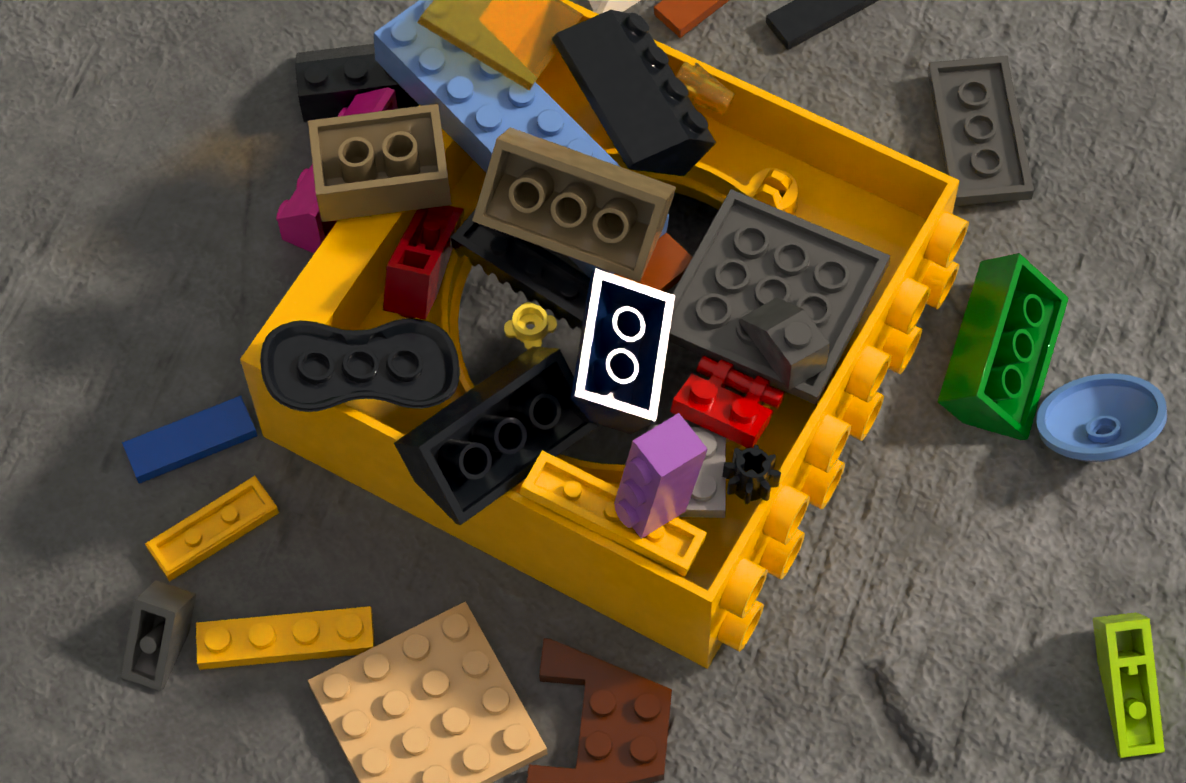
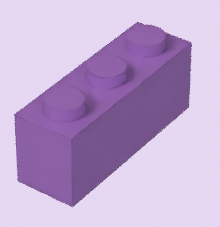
(659, 476)

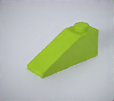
(1129, 682)

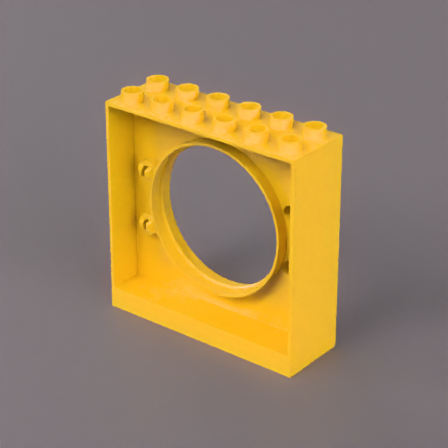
(760, 150)

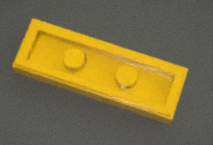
(212, 528)

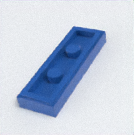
(189, 439)

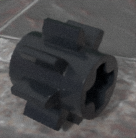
(751, 474)

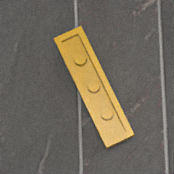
(592, 505)
(284, 637)

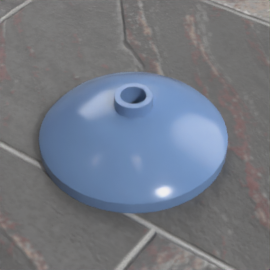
(1101, 417)

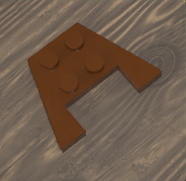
(620, 722)

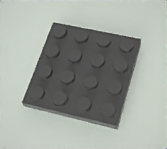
(766, 255)

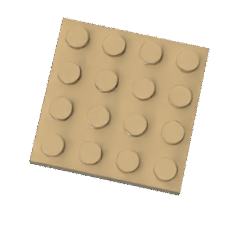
(429, 707)

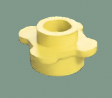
(530, 314)

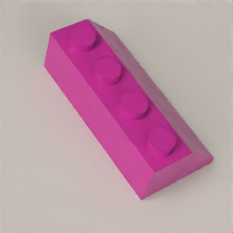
(300, 216)

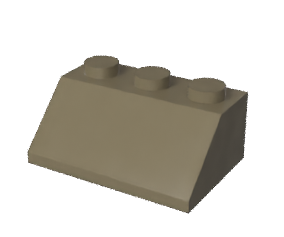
(379, 162)

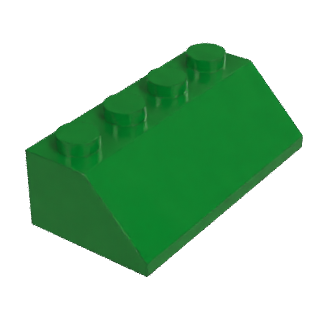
(1004, 347)

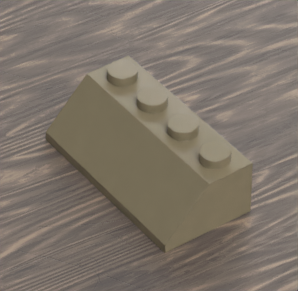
(573, 203)

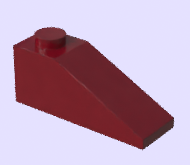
(420, 261)

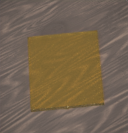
(503, 33)

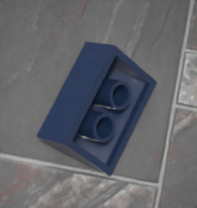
(622, 352)

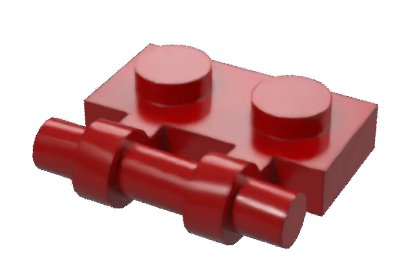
(722, 410)

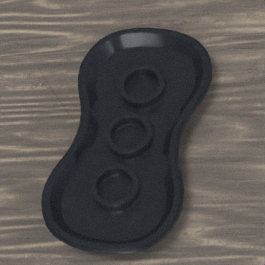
(324, 366)

